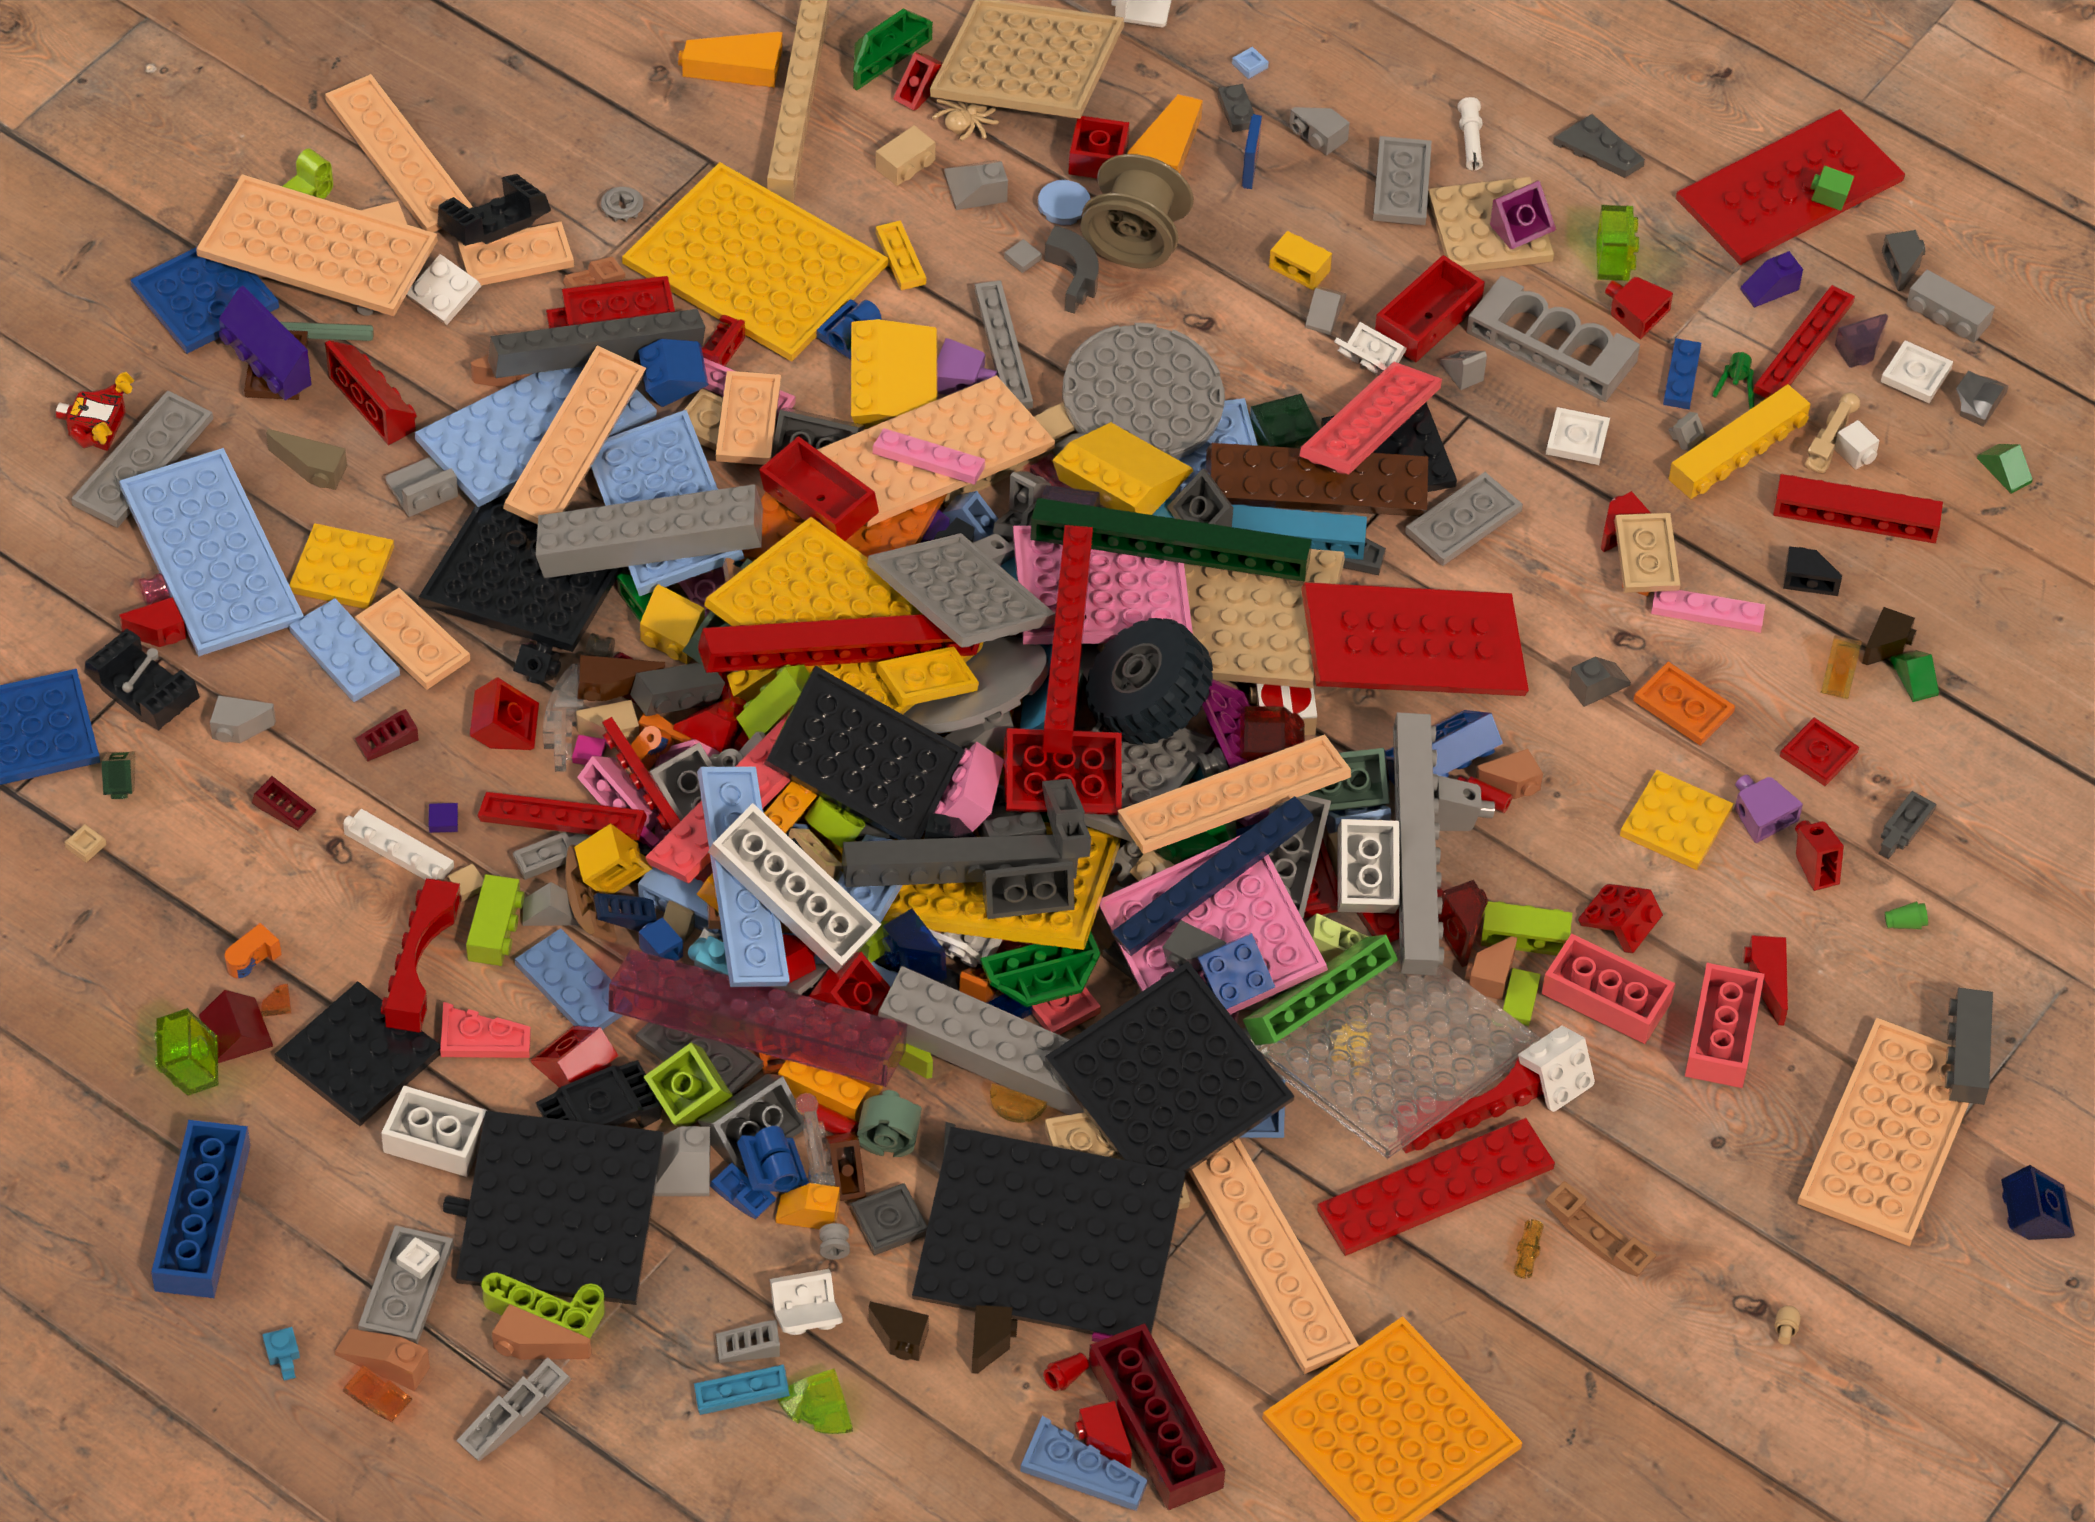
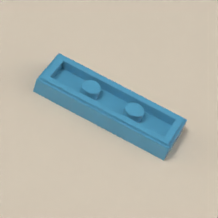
(741, 1389)

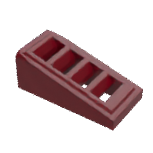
(392, 724)
(269, 806)

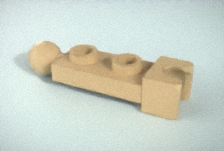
(1823, 445)

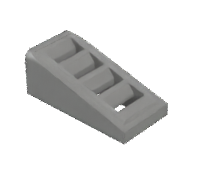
(755, 1331)

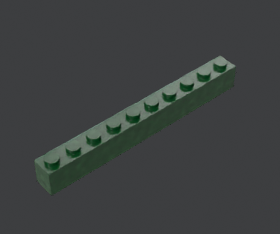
(1175, 539)

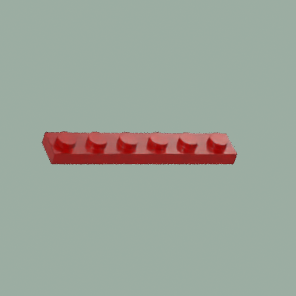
(1805, 342)
(640, 776)
(559, 815)

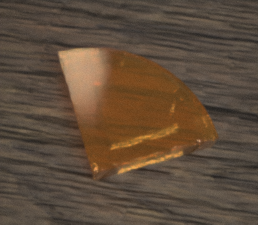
(277, 1002)

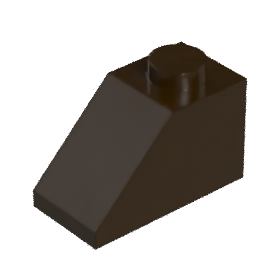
(1889, 636)
(899, 1330)
(991, 1335)

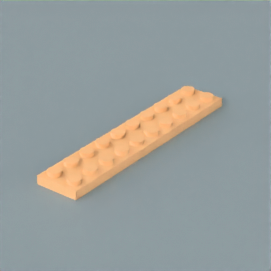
(1273, 1258)

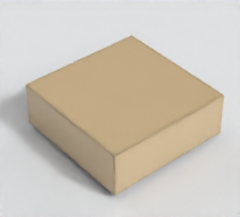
(85, 843)
(469, 880)

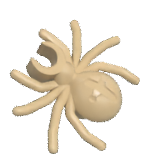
(962, 117)

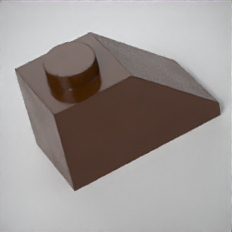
(847, 1165)

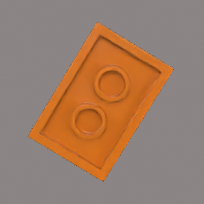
(1684, 703)

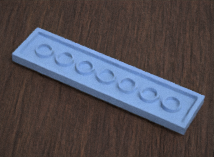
(748, 928)

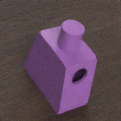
(960, 367)
(1765, 807)

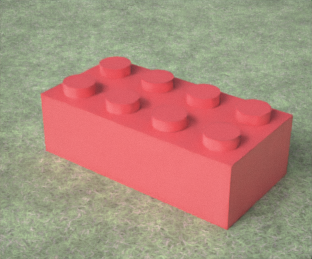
(1608, 988)
(1724, 1025)

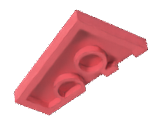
(482, 1037)

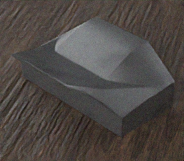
(1979, 397)

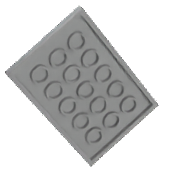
(961, 590)
(1152, 771)

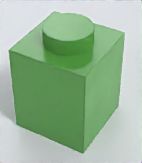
(1831, 187)

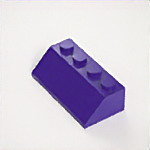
(265, 345)

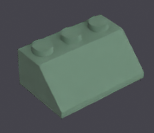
(1367, 783)

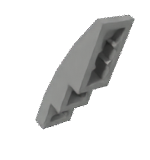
(514, 1410)

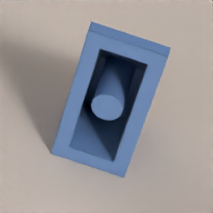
(974, 511)

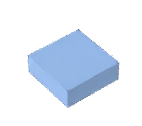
(1250, 62)

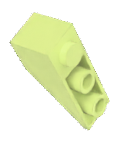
(1331, 936)

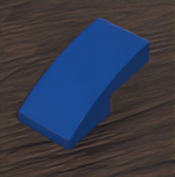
(737, 1190)

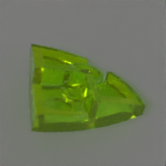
(819, 1403)

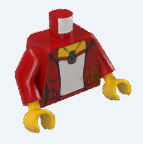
(96, 414)

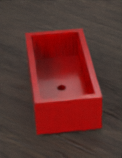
(1442, 292)
(804, 475)

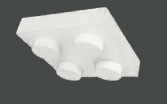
(443, 289)
(1916, 371)
(1577, 436)

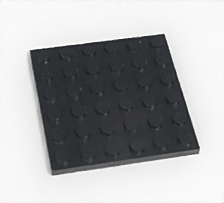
(497, 581)
(1170, 1075)
(561, 1205)

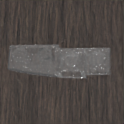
(561, 716)

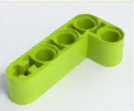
(313, 175)
(834, 821)
(502, 1290)

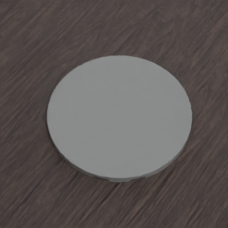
(1147, 384)
(1004, 675)

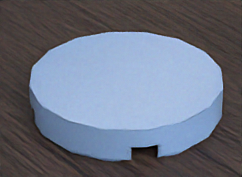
(1063, 201)

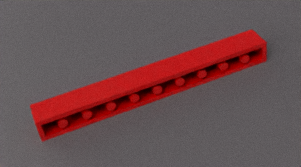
(1067, 640)
(821, 642)

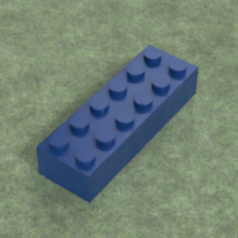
(201, 1209)

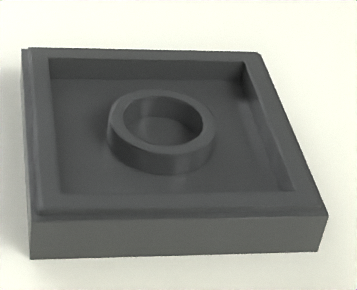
(889, 1219)

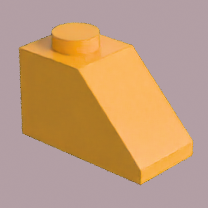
(809, 1206)

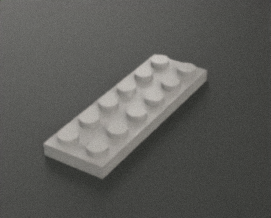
(151, 445)

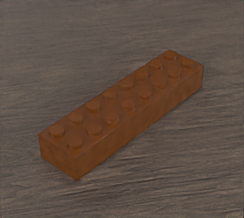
(1285, 480)

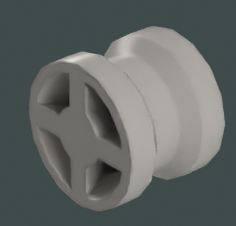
(834, 1241)

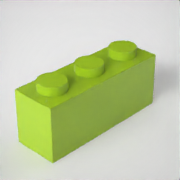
(774, 700)
(494, 920)
(1535, 928)

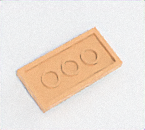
(518, 255)
(748, 417)
(413, 638)

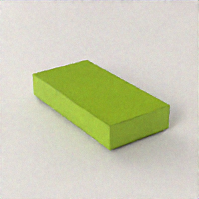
(1521, 995)

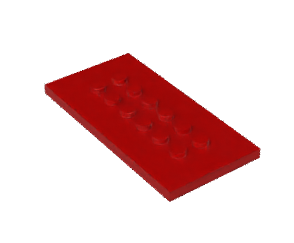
(1769, 194)
(1414, 639)

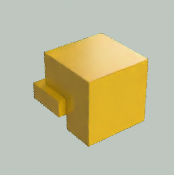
(610, 860)

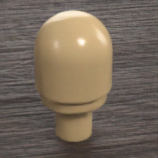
(1787, 1323)

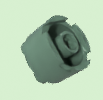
(889, 1124)

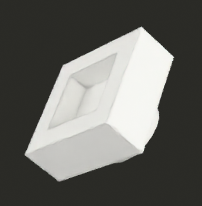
(418, 1258)

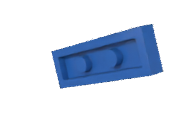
(1682, 373)

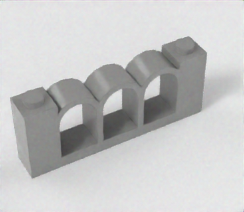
(1509, 298)

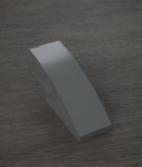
(1066, 819)

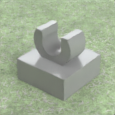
(1688, 431)

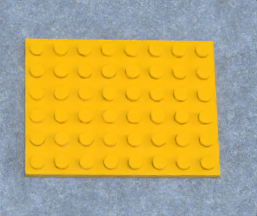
(755, 260)
(814, 579)
(961, 906)

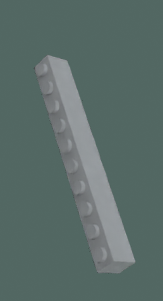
(1417, 847)

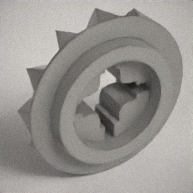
(631, 198)

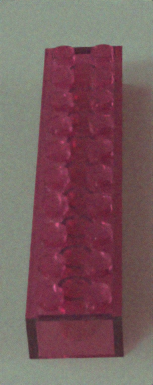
(758, 1018)

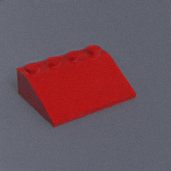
(1092, 767)

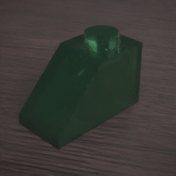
(118, 774)

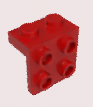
(1626, 911)

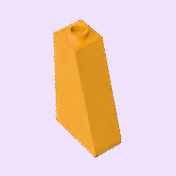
(734, 59)
(1171, 132)

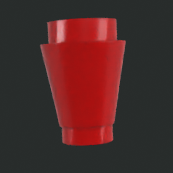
(1064, 1372)

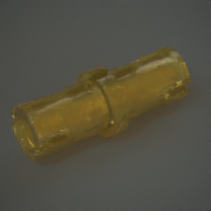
(1528, 1248)

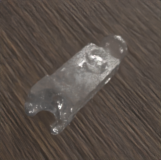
(819, 1159)

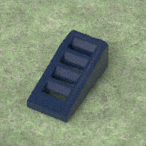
(634, 913)

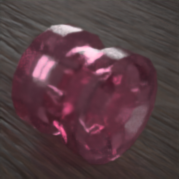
(153, 589)

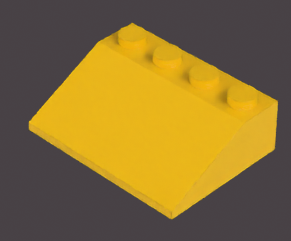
(891, 369)
(1121, 468)

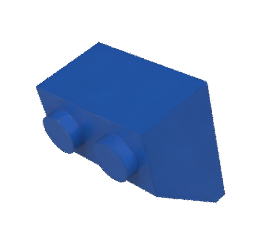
(673, 369)

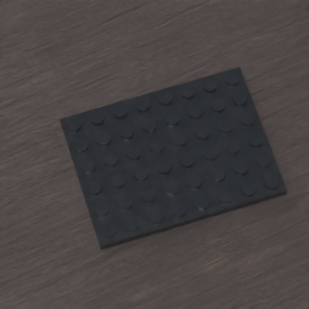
(1048, 1233)

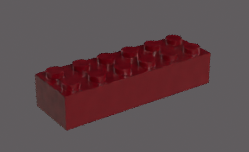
(1157, 1416)

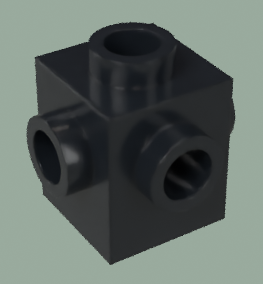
(537, 662)

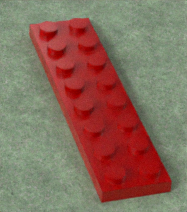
(1435, 1186)

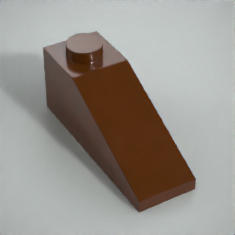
(609, 677)

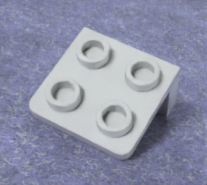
(1143, 11)
(1371, 348)
(967, 947)
(1561, 1064)
(805, 1302)

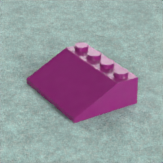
(1224, 716)

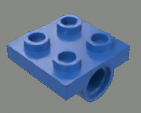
(837, 329)
(1236, 971)
(772, 1161)

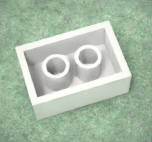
(1368, 866)
(434, 1131)

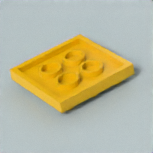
(341, 566)
(1676, 819)

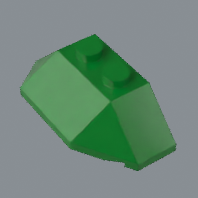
(889, 45)
(1041, 971)

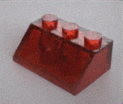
(1268, 731)

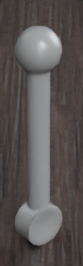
(152, 654)

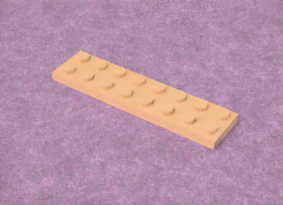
(395, 149)
(575, 436)
(1234, 794)

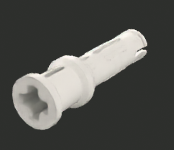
(1471, 124)

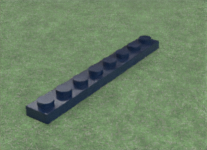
(1212, 876)

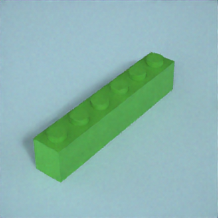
(1318, 993)

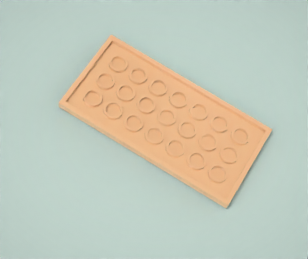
(317, 245)
(976, 420)
(1887, 1136)

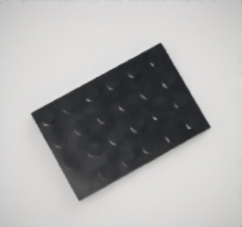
(864, 756)

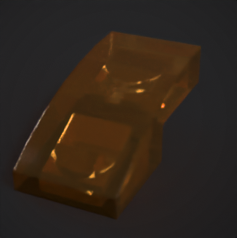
(376, 1395)

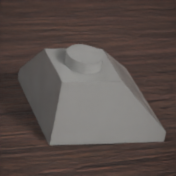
(977, 184)
(685, 1163)

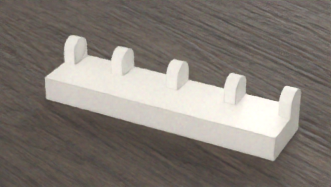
(397, 846)

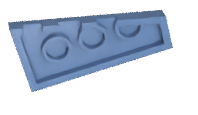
(1070, 1463)

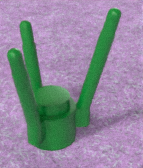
(1738, 369)

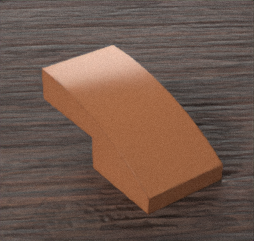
(598, 272)

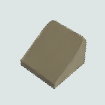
(680, 919)

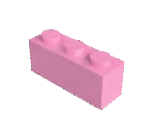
(614, 788)

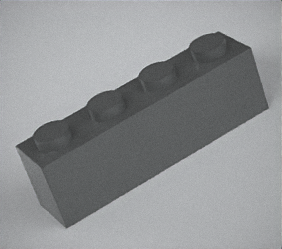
(1970, 1046)

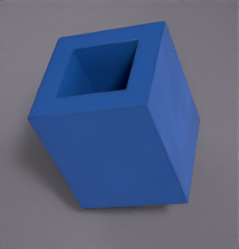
(661, 940)

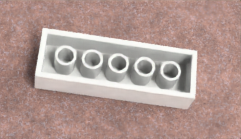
(794, 888)

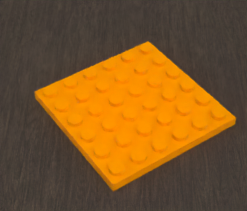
(1392, 1428)

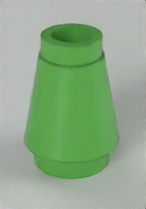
(1907, 916)

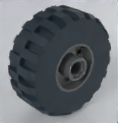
(1149, 681)

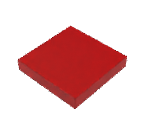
(1819, 751)

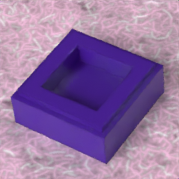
(443, 817)

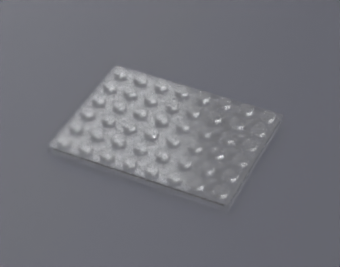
(1400, 1054)

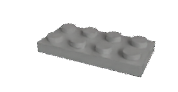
(1402, 180)
(1463, 518)
(398, 1298)

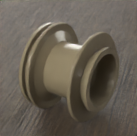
(1136, 211)

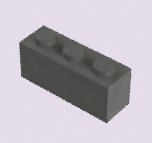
(676, 689)

